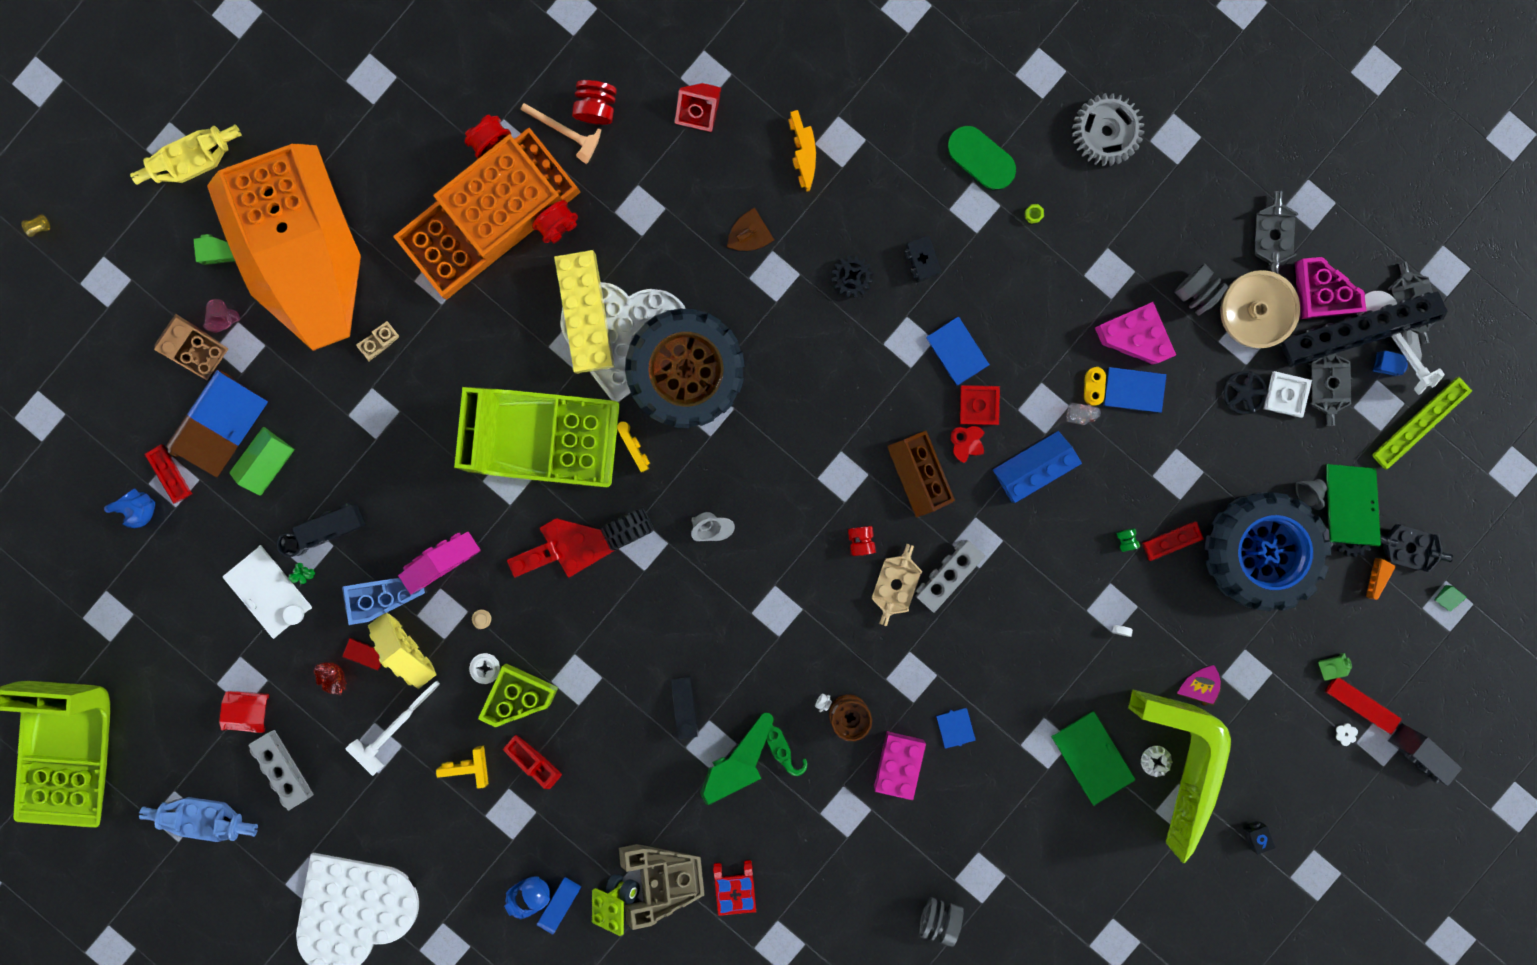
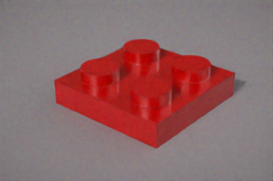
(979, 405)

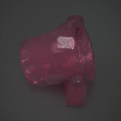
(218, 316)

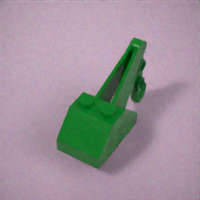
(739, 769)

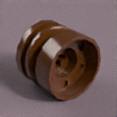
(854, 727)

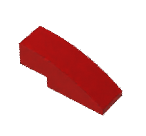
(532, 762)

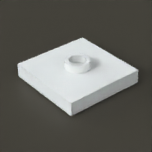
(1287, 394)

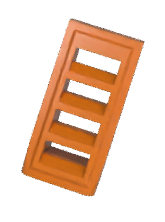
(1379, 577)

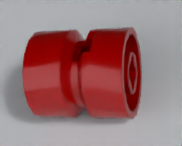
(861, 541)

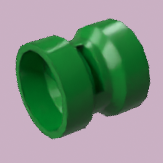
(1128, 544)

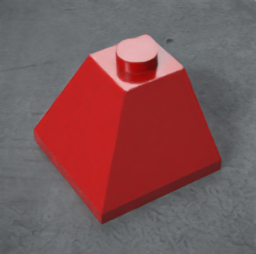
(698, 106)

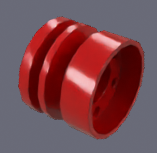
(594, 102)

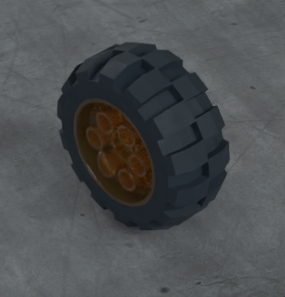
(645, 360)

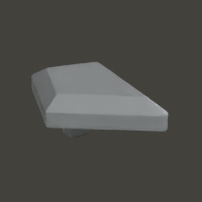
(1413, 341)

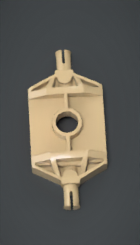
(899, 600)

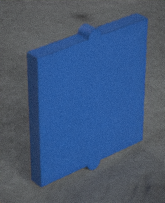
(955, 728)

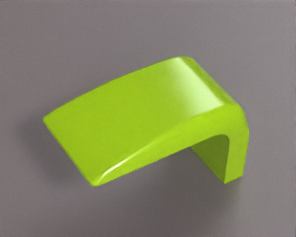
(537, 436)
(59, 751)
(1202, 770)

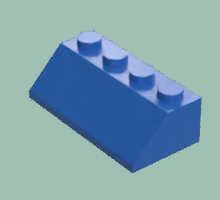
(1036, 466)

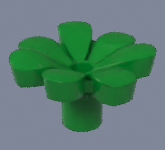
(301, 573)

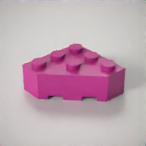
(1326, 290)
(1138, 335)
(438, 561)

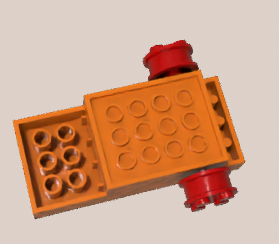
(490, 207)

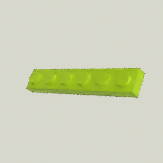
(1422, 423)

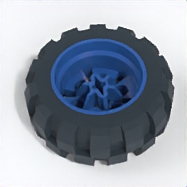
(1301, 566)

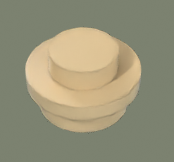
(481, 619)

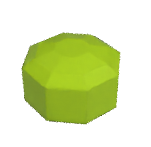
(1034, 213)

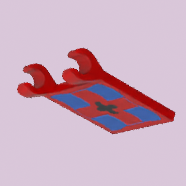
(736, 892)

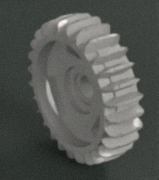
(1105, 115)

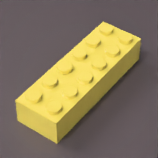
(584, 311)

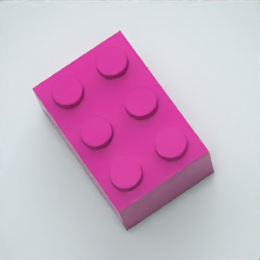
(899, 765)

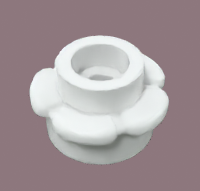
(823, 702)

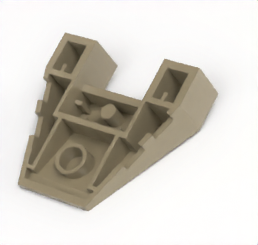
(667, 882)

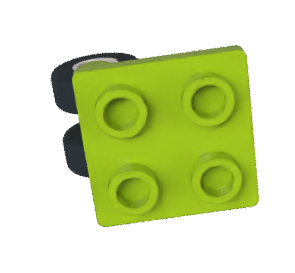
(609, 906)

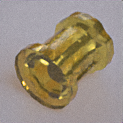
(35, 225)

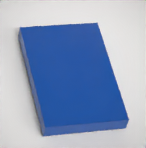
(957, 351)
(1134, 390)

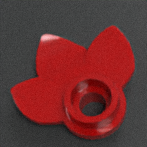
(969, 444)

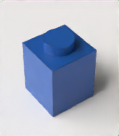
(1390, 363)

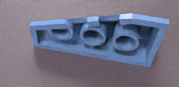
(373, 599)

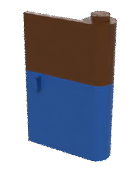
(216, 423)

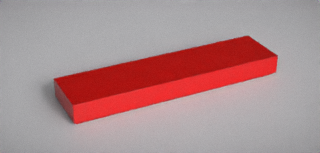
(1363, 705)

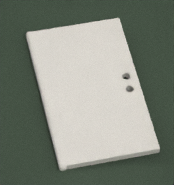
(265, 587)

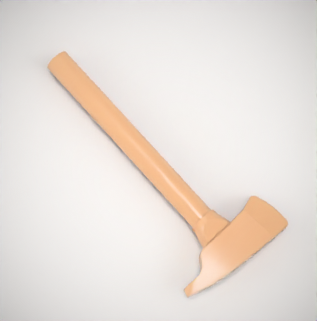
(588, 143)

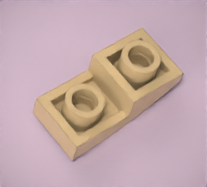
(378, 341)

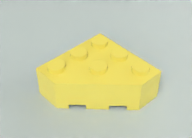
(400, 651)

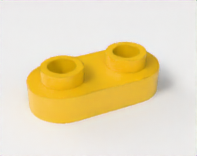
(1093, 385)

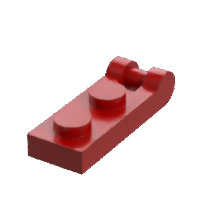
(533, 558)

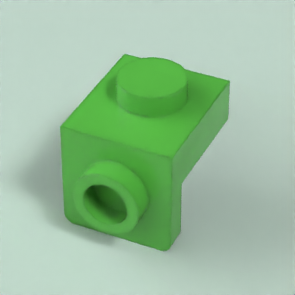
(1335, 667)

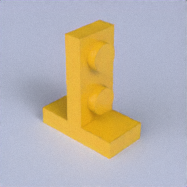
(468, 767)

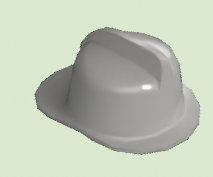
(710, 528)

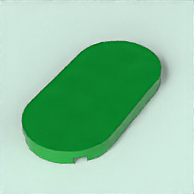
(981, 157)

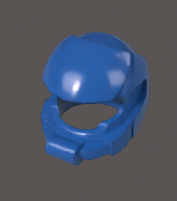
(135, 506)
(535, 895)

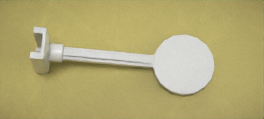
(1375, 301)
(366, 755)

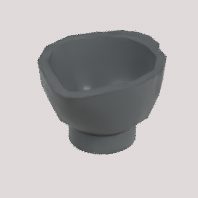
(1312, 493)

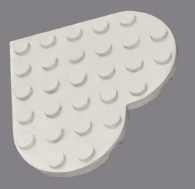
(624, 318)
(351, 908)

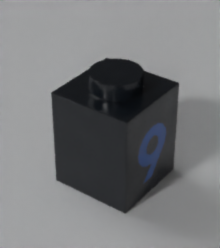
(1259, 837)

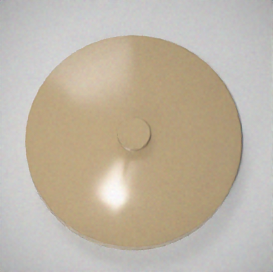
(1260, 309)

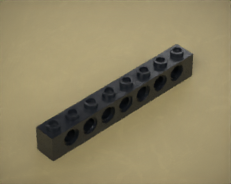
(1429, 302)

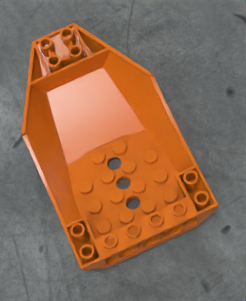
(312, 267)

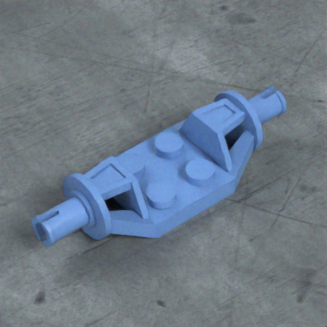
(199, 819)

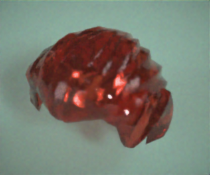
(330, 677)

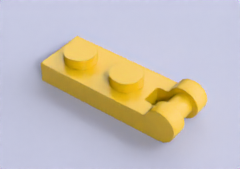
(633, 445)

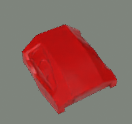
(243, 711)

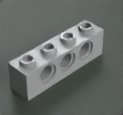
(973, 558)
(281, 759)

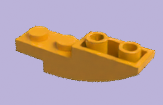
(806, 157)

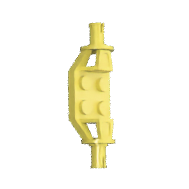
(187, 156)

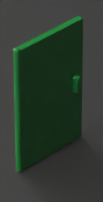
(1350, 508)
(1095, 766)

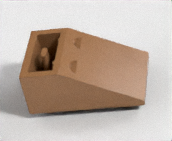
(190, 347)

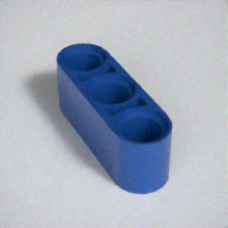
(558, 905)

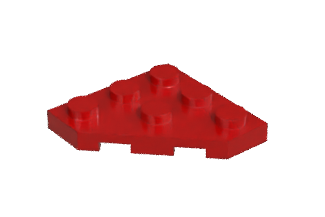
(576, 543)

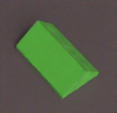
(261, 462)

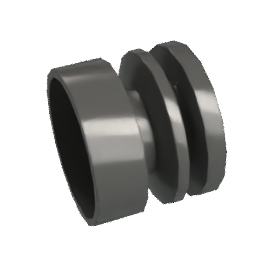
(1201, 289)
(940, 921)

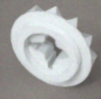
(478, 674)
(1148, 764)

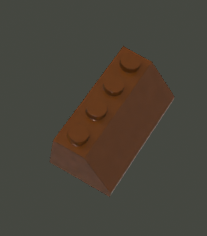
(921, 474)

